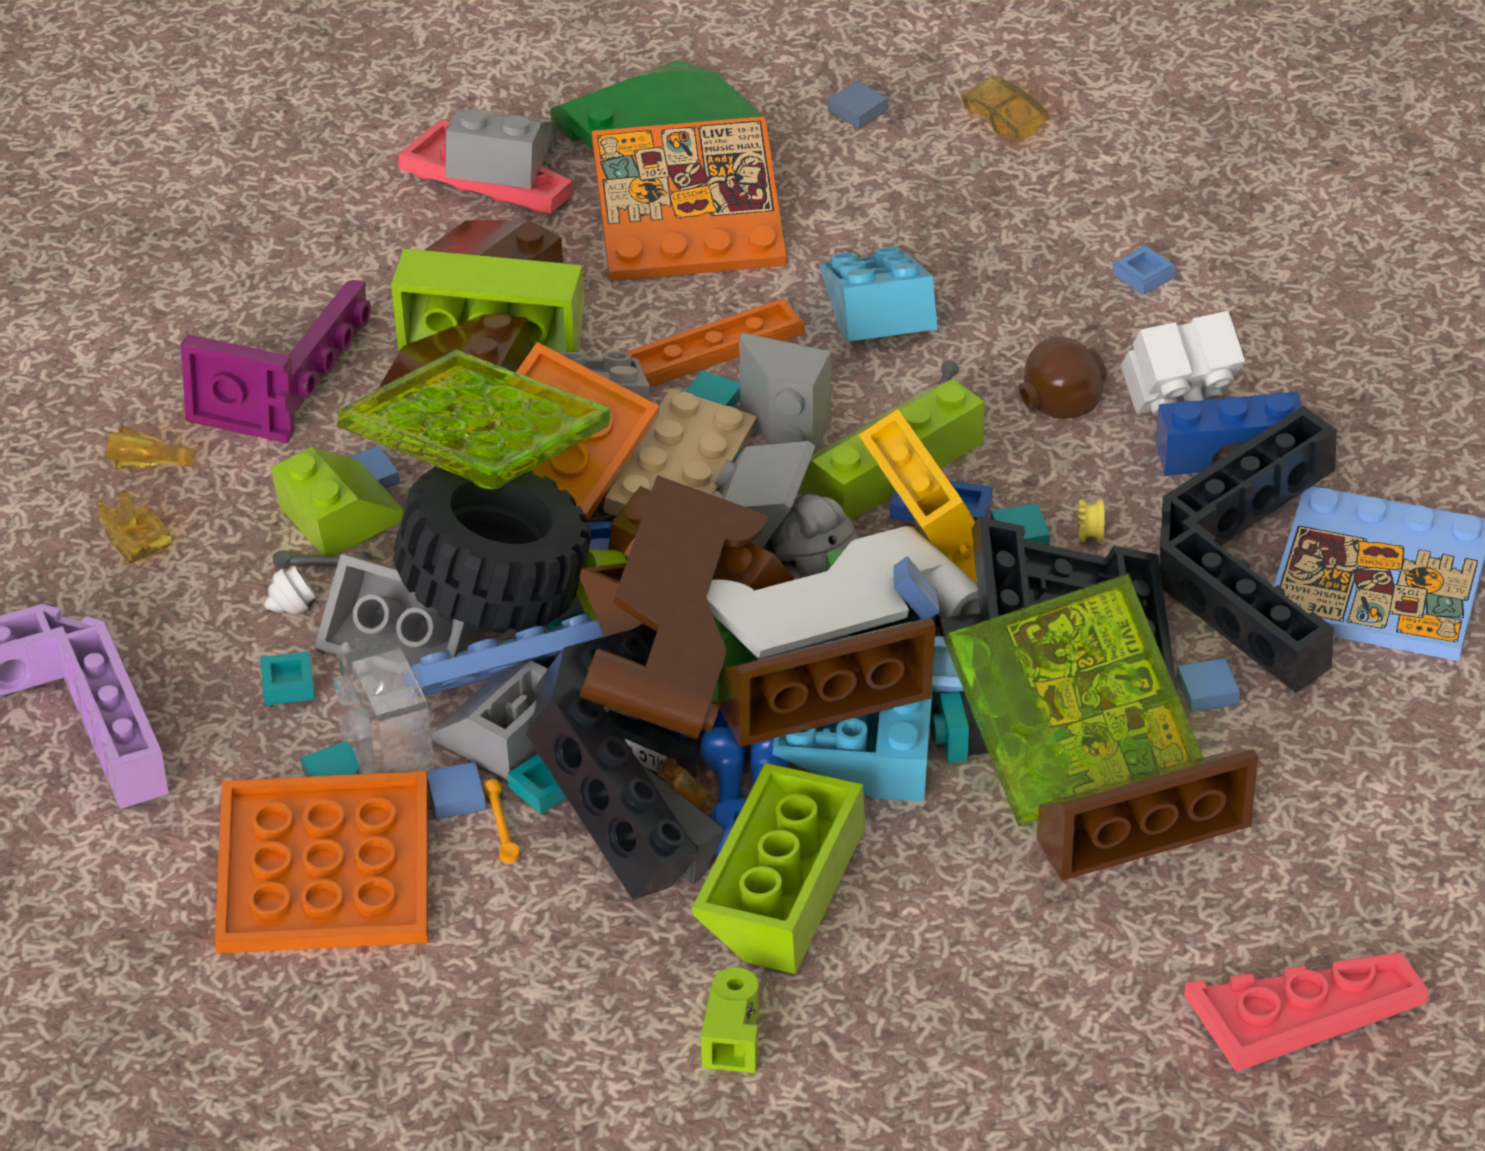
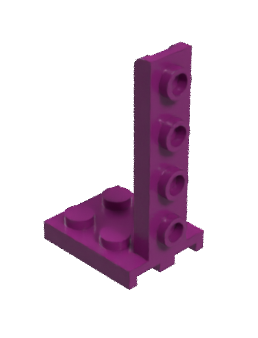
(261, 389)

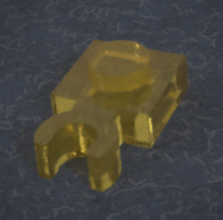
(133, 531)

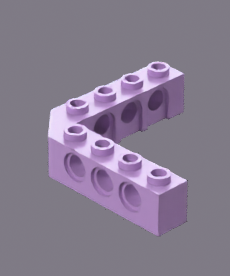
(45, 647)

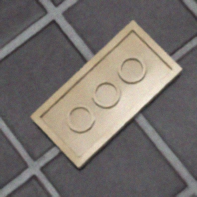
(683, 445)

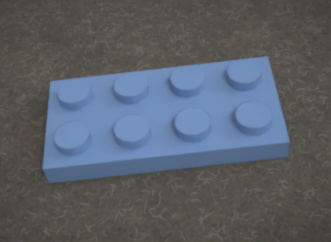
(486, 658)

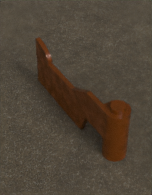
(668, 590)

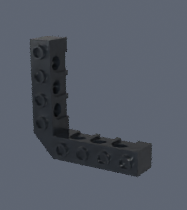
(1222, 505)
(602, 772)

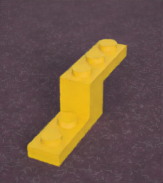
(923, 489)

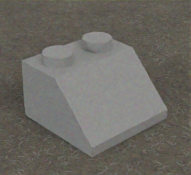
(785, 389)
(765, 480)

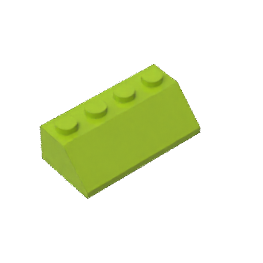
(449, 288)
(943, 418)
(781, 865)

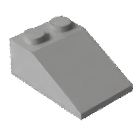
(497, 147)

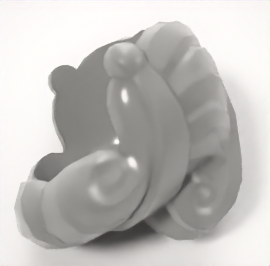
(806, 532)

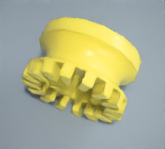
(1092, 520)

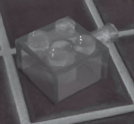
(383, 709)

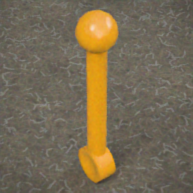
(508, 851)

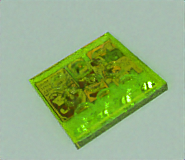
(474, 418)
(1071, 695)

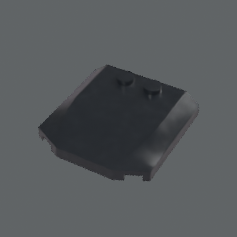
(1025, 573)

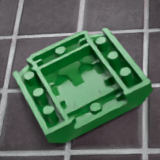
(656, 97)

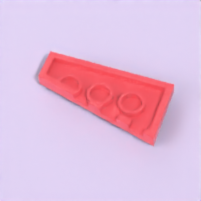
(428, 161)
(1303, 1007)

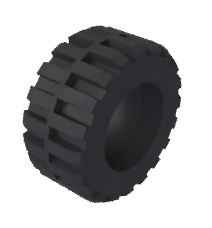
(492, 553)

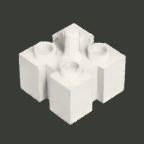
(1182, 362)

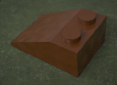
(502, 239)
(492, 337)

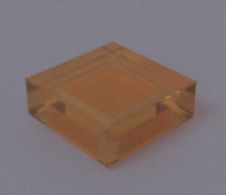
(686, 785)

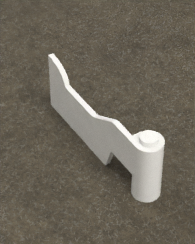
(843, 600)

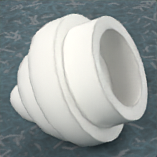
(289, 592)

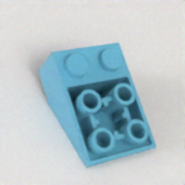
(880, 294)
(877, 750)

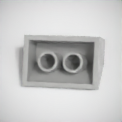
(376, 607)

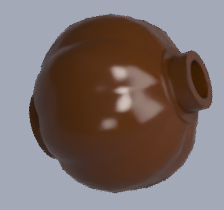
(1063, 378)

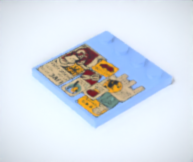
(1385, 570)

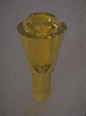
(136, 449)

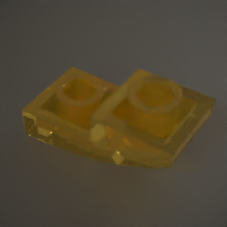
(1007, 106)

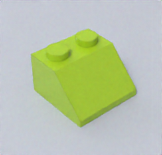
(333, 499)

